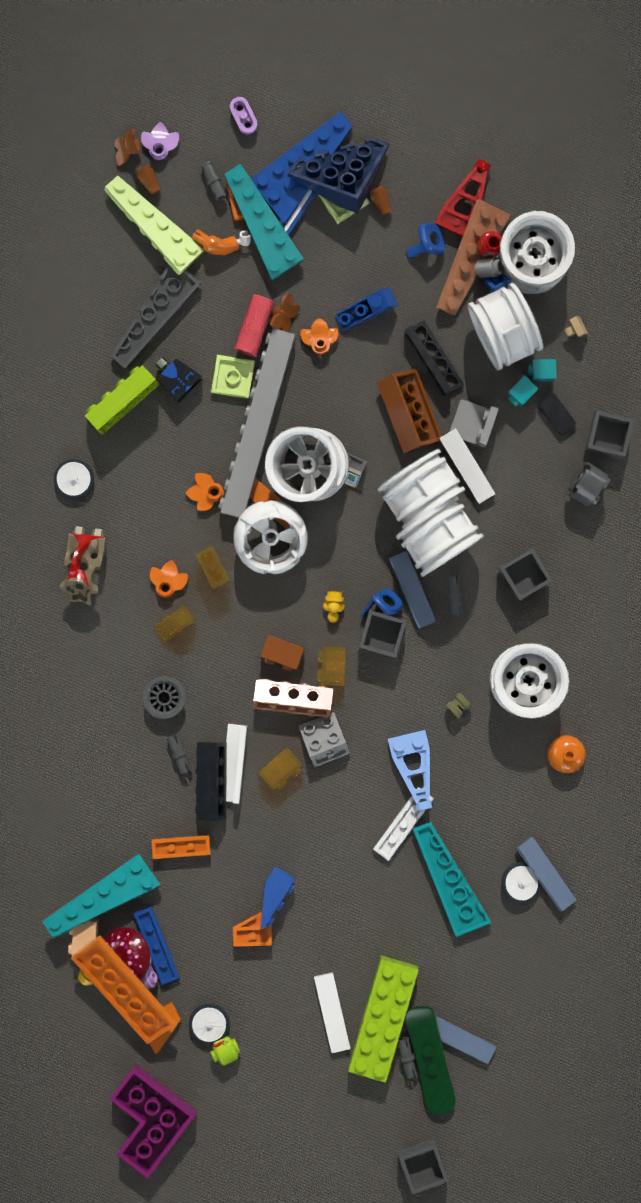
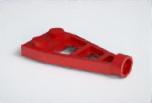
(448, 217)

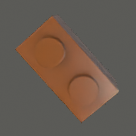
(282, 652)

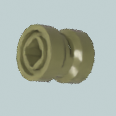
(458, 705)

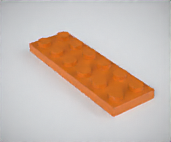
(123, 989)

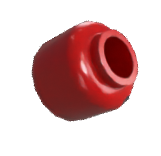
(489, 244)

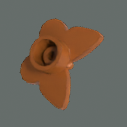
(126, 146)
(284, 312)

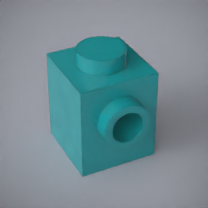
(542, 370)
(521, 392)

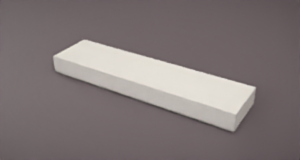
(467, 466)
(399, 829)
(332, 1012)

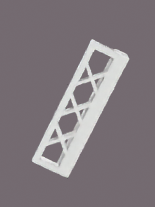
(235, 760)

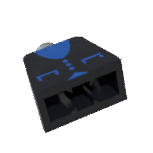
(177, 378)

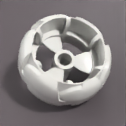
(260, 558)

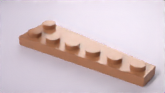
(462, 273)

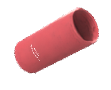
(256, 319)

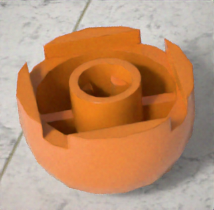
(566, 754)

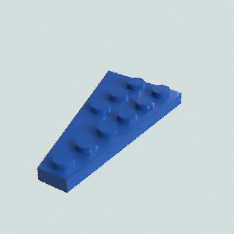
(283, 192)

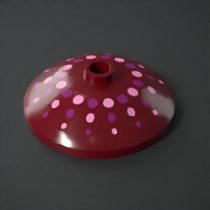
(131, 949)

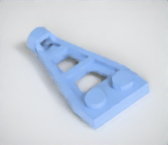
(409, 744)

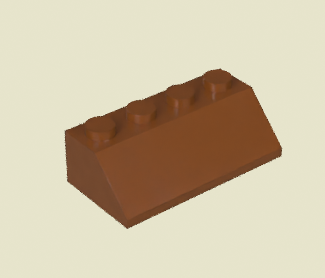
(409, 410)

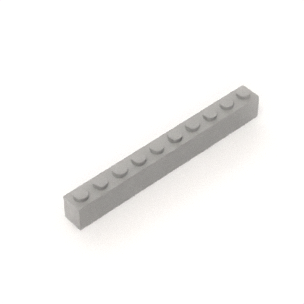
(258, 422)

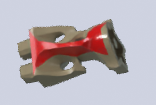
(79, 582)

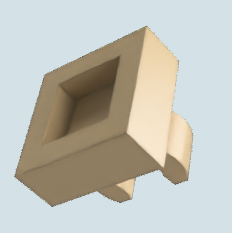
(576, 328)

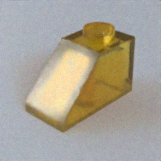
(174, 623)

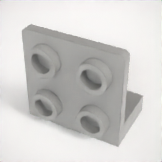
(474, 422)
(324, 739)

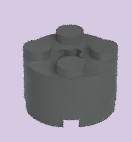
(588, 484)

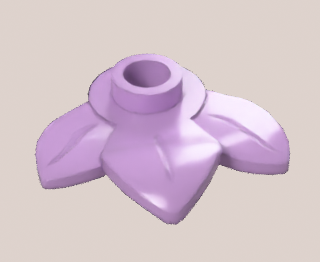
(159, 139)

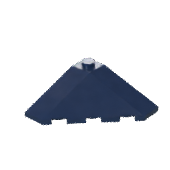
(343, 175)

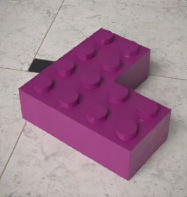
(160, 1117)

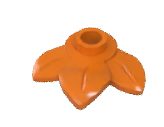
(319, 334)
(202, 492)
(168, 576)

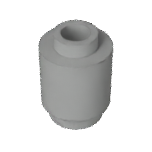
(489, 267)

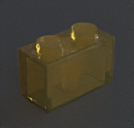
(213, 567)
(332, 666)
(280, 769)

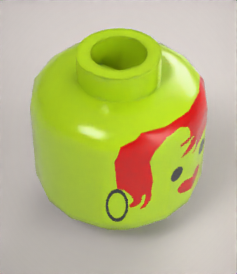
(225, 1051)

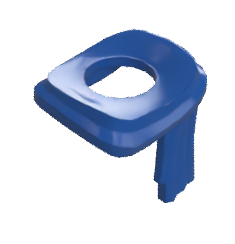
(426, 244)
(378, 599)

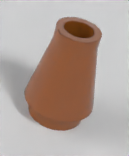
(148, 178)
(381, 200)

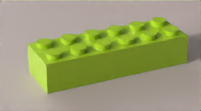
(383, 1018)

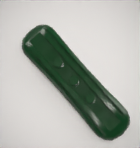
(430, 1059)

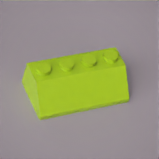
(122, 399)

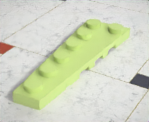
(169, 239)

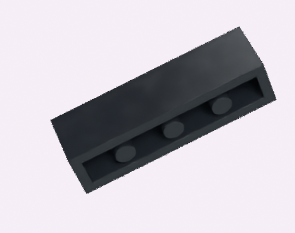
(211, 781)

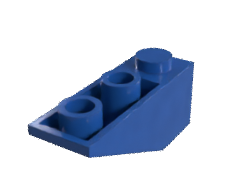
(366, 309)
(274, 890)

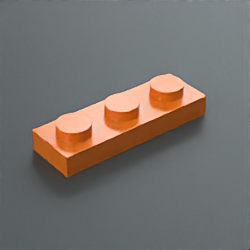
(181, 846)

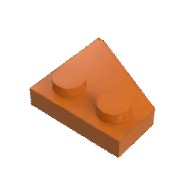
(250, 934)

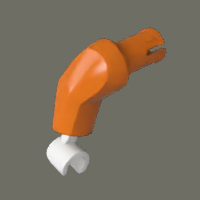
(221, 246)

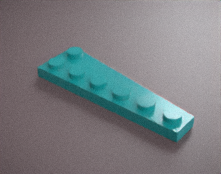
(268, 234)
(116, 889)
(455, 893)

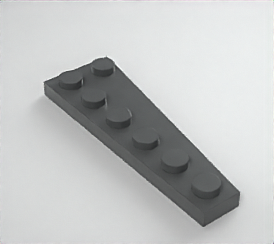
(162, 304)

